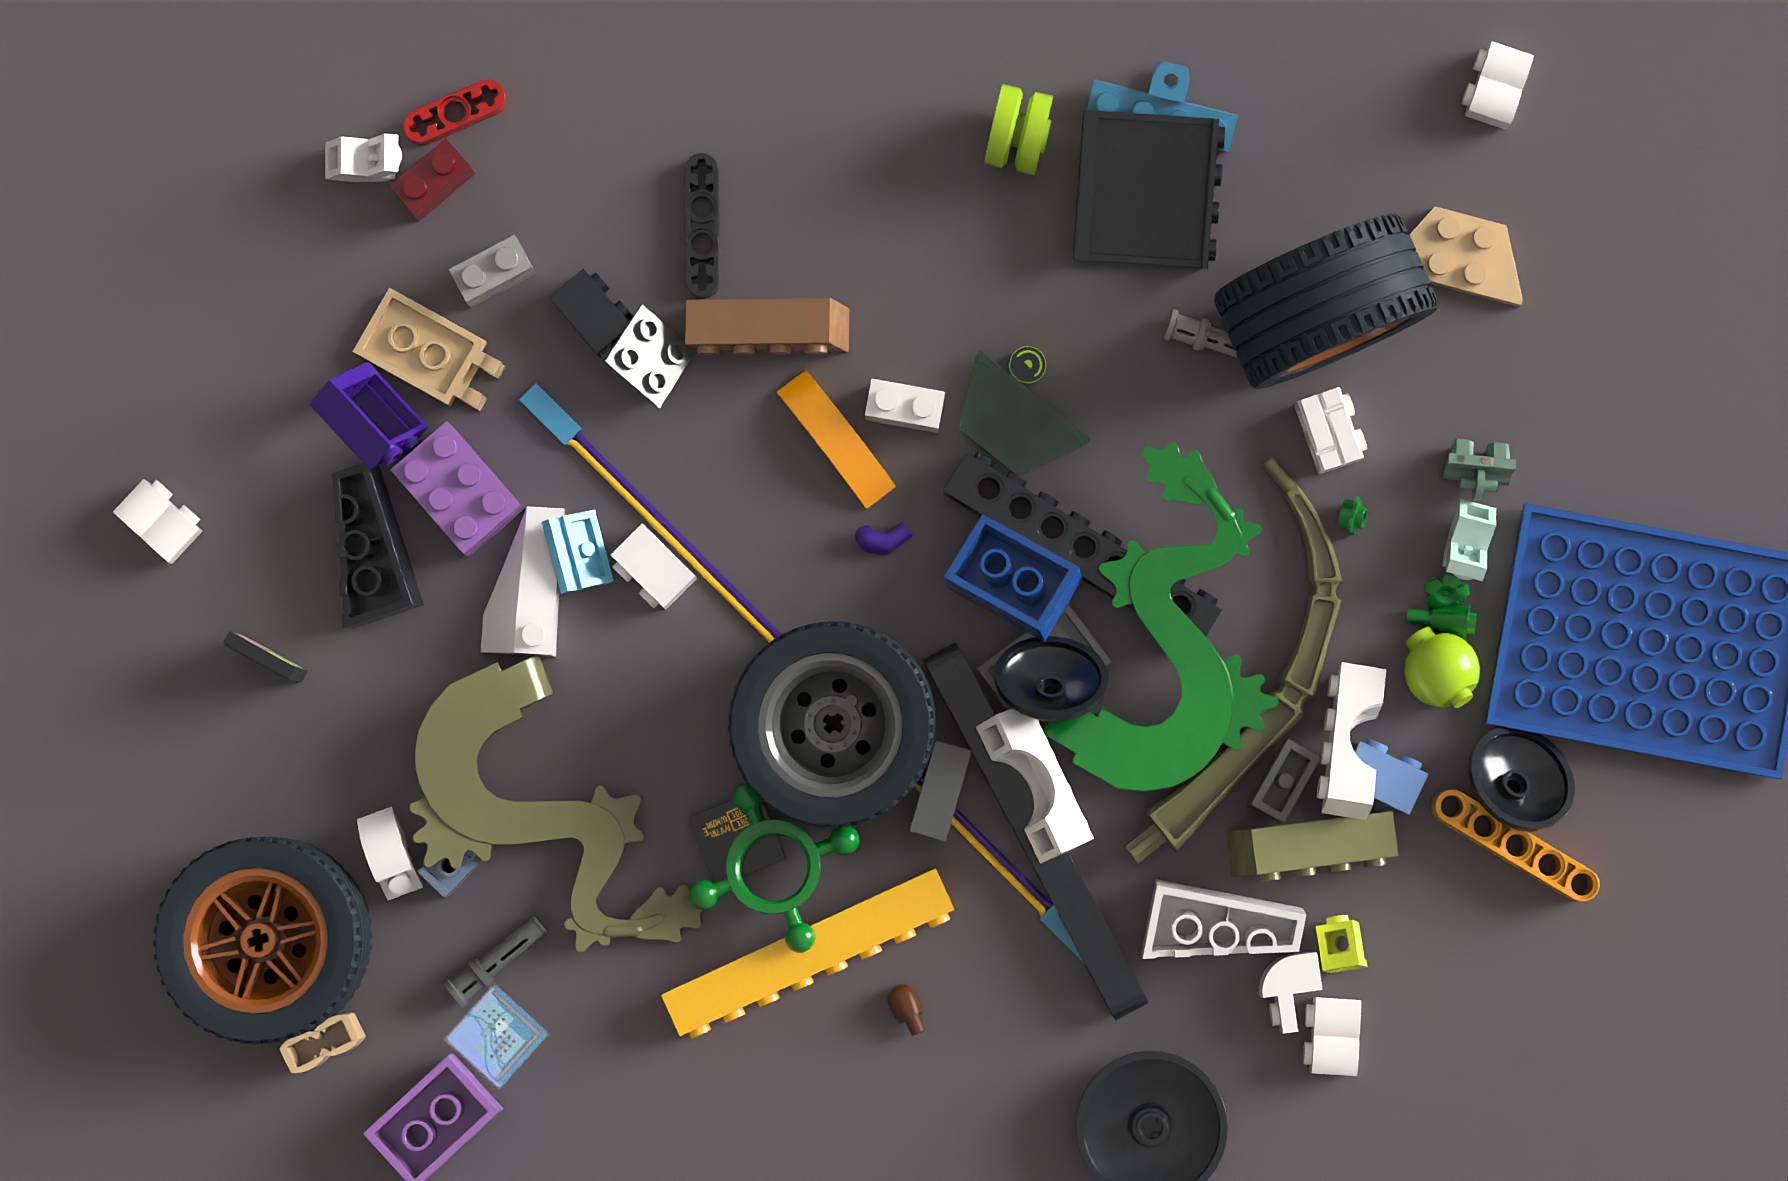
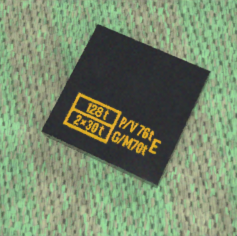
(717, 831)

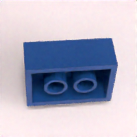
(1013, 577)

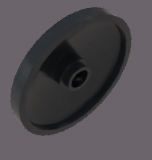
(1151, 1120)

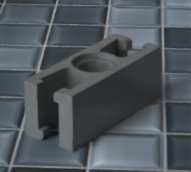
(940, 791)

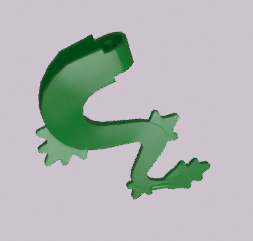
(1213, 693)

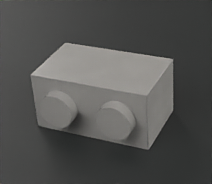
(492, 271)

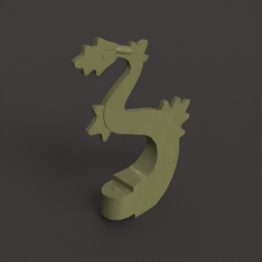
(471, 818)

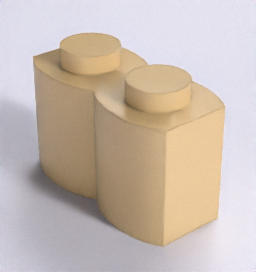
(329, 1039)

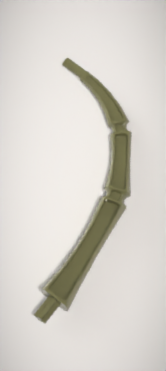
(1188, 806)

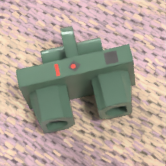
(1476, 471)

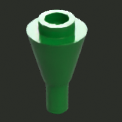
(1451, 620)

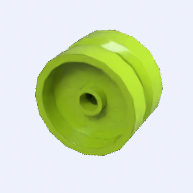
(1019, 130)

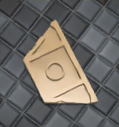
(1468, 255)

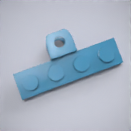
(1159, 100)

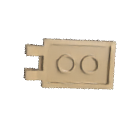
(426, 350)

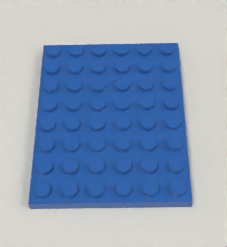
(1645, 642)

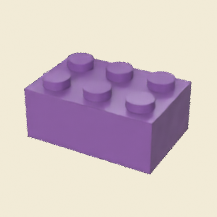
(457, 489)
(433, 1120)

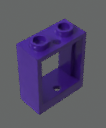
(381, 403)

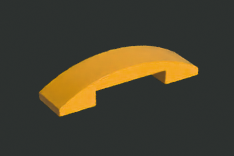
(836, 439)

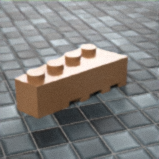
(767, 325)

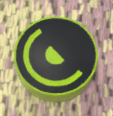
(1027, 365)

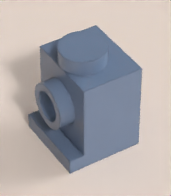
(448, 882)

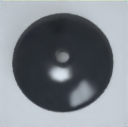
(1051, 678)
(1531, 768)

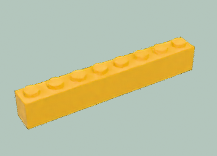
(836, 939)

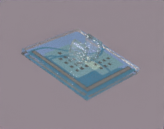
(496, 1036)

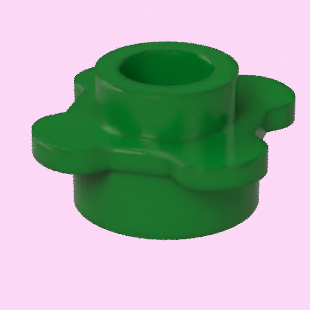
(1352, 515)

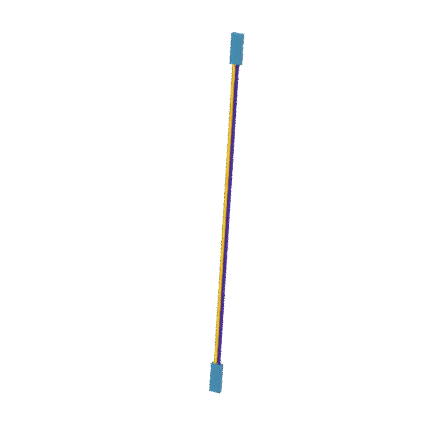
(565, 429)

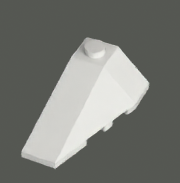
(526, 596)

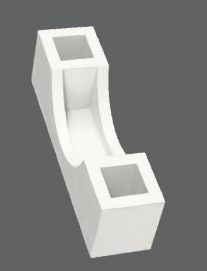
(1348, 781)
(1056, 817)

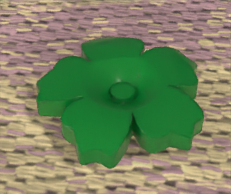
(1445, 592)

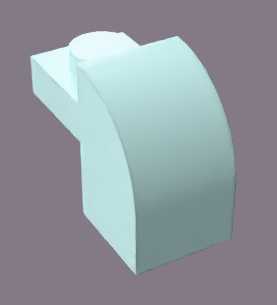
(1469, 540)

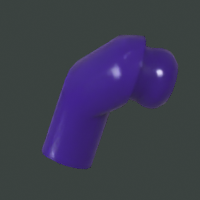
(880, 542)

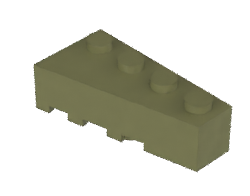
(1312, 845)

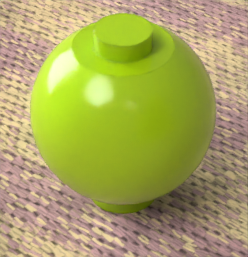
(1441, 668)

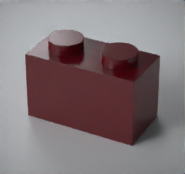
(432, 179)

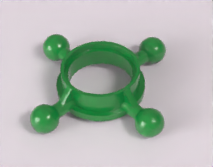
(799, 936)

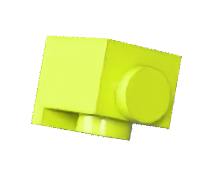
(1328, 935)

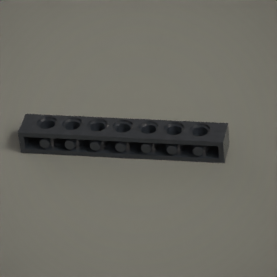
(978, 468)

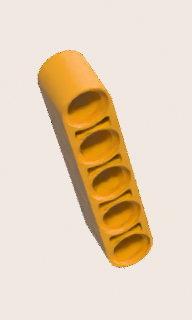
(1532, 849)

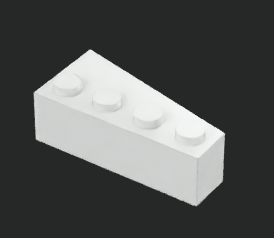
(1211, 922)

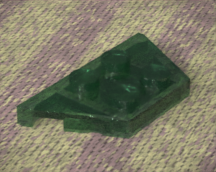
(1013, 421)

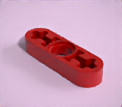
(476, 92)

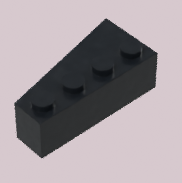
(371, 550)

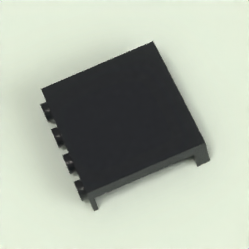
(1147, 189)

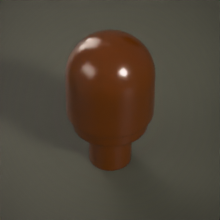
(906, 1007)

